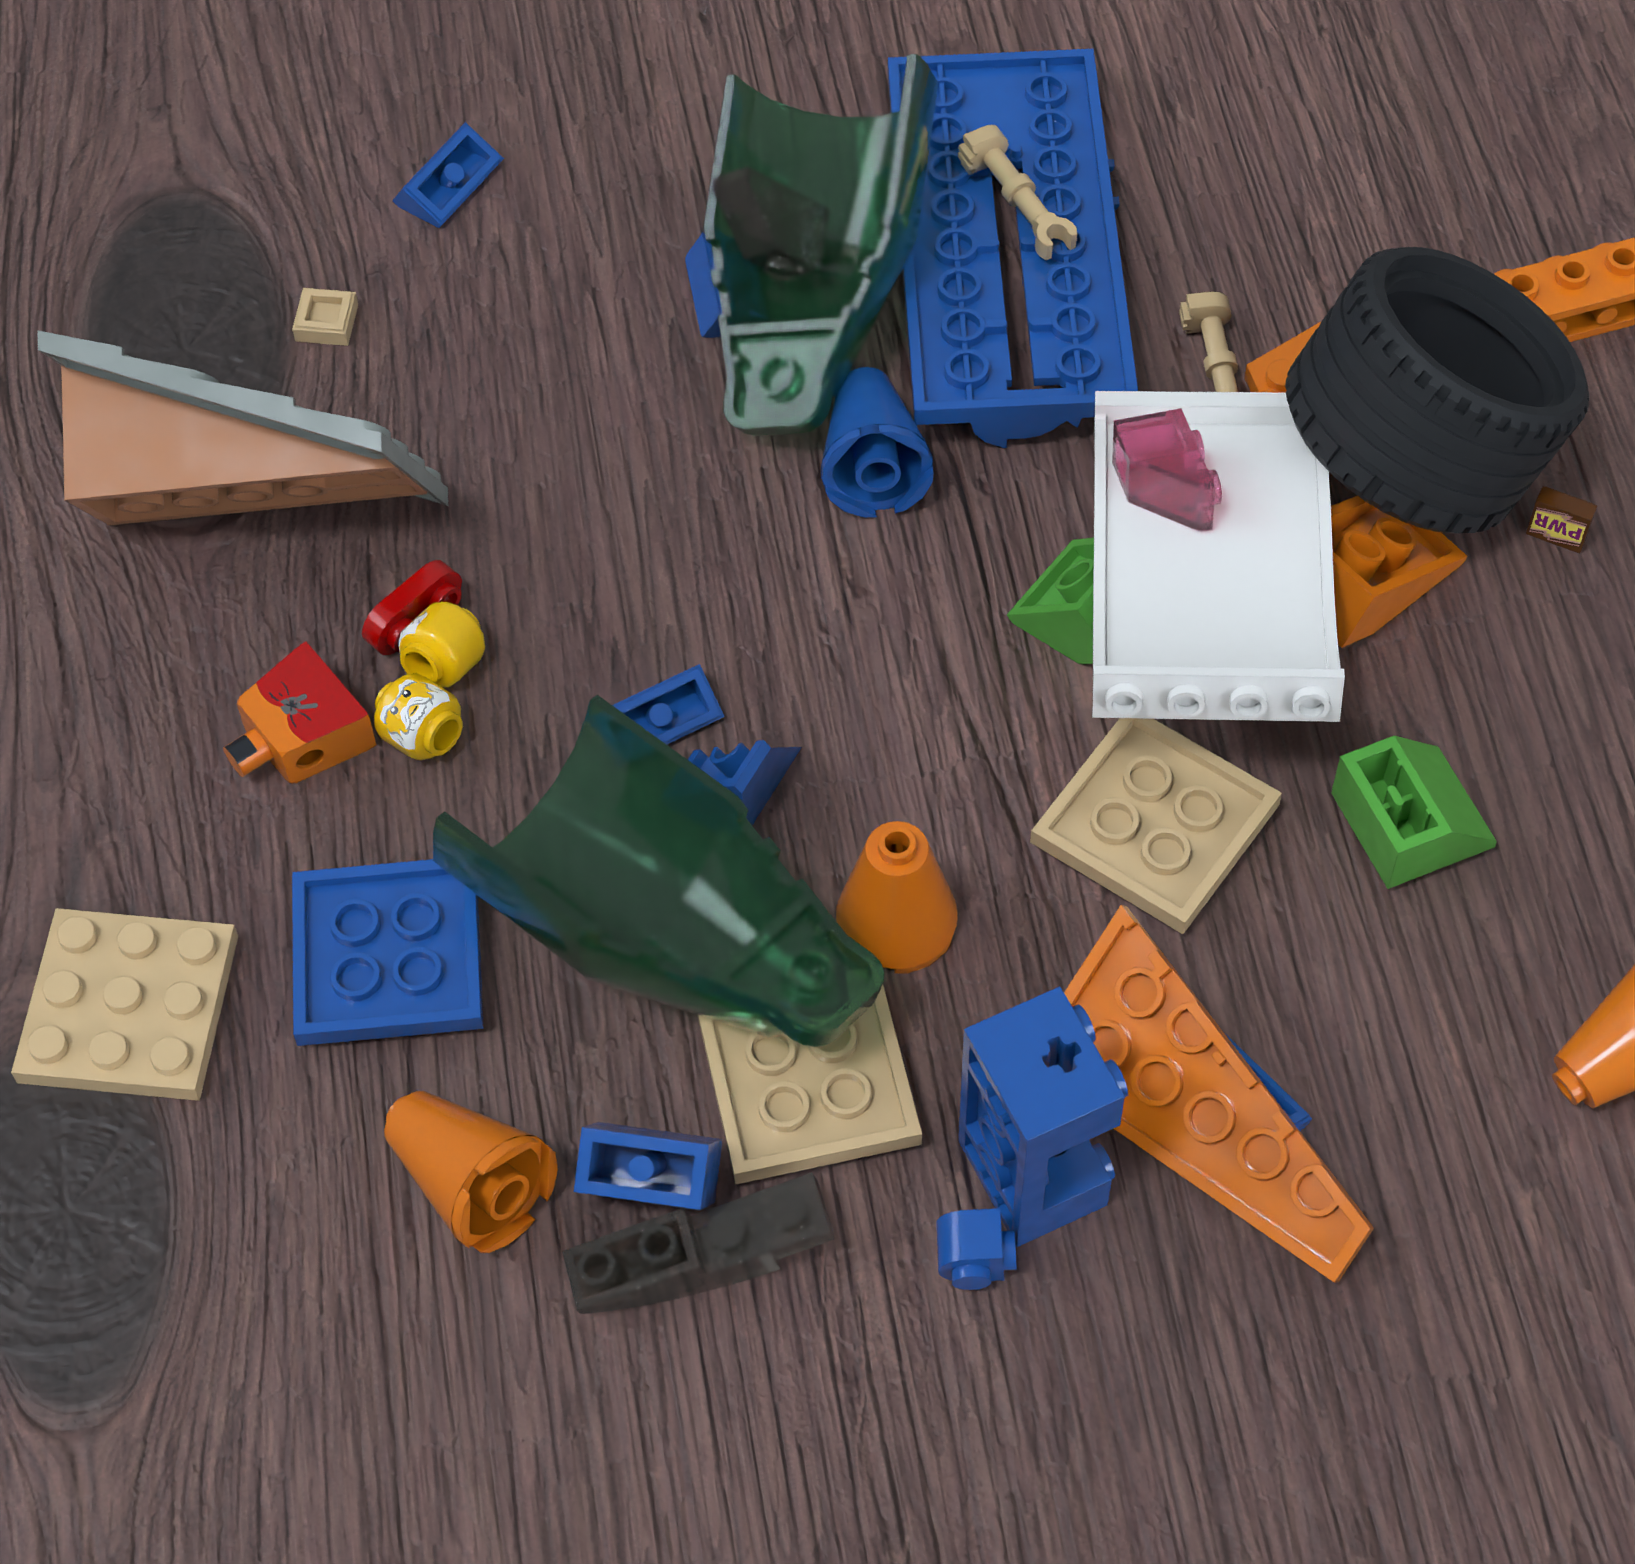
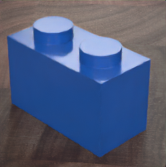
(648, 1165)

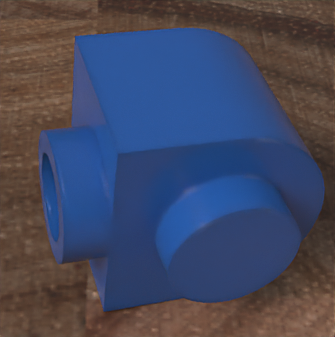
(974, 1248)

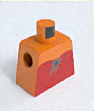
(299, 720)

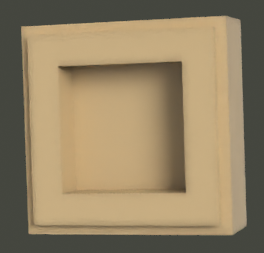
(325, 316)

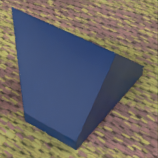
(748, 772)

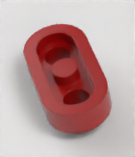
(390, 616)

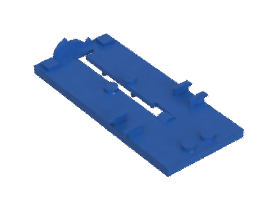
(954, 278)

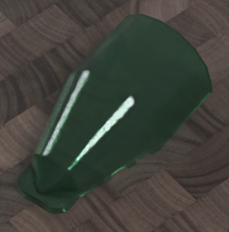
(800, 337)
(667, 891)

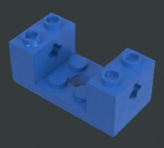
(1034, 1093)

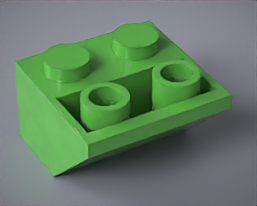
(1408, 809)

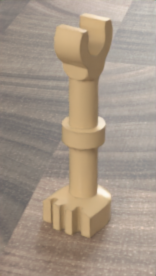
(987, 149)
(1208, 314)

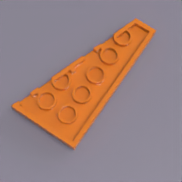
(1205, 1107)

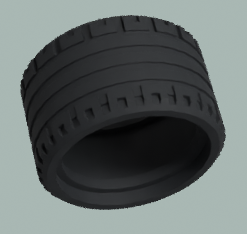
(1436, 390)

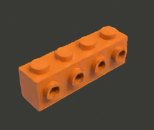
(1582, 290)

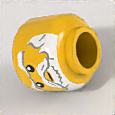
(442, 643)
(418, 717)

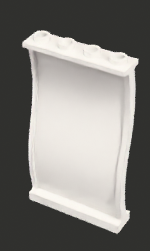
(1224, 615)

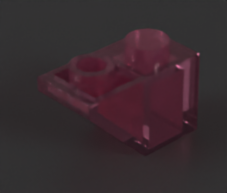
(1165, 468)

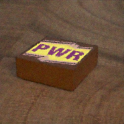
(1561, 519)

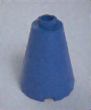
(874, 448)

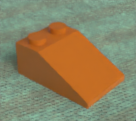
(1382, 566)

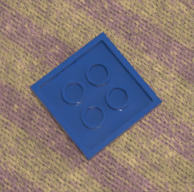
(384, 953)

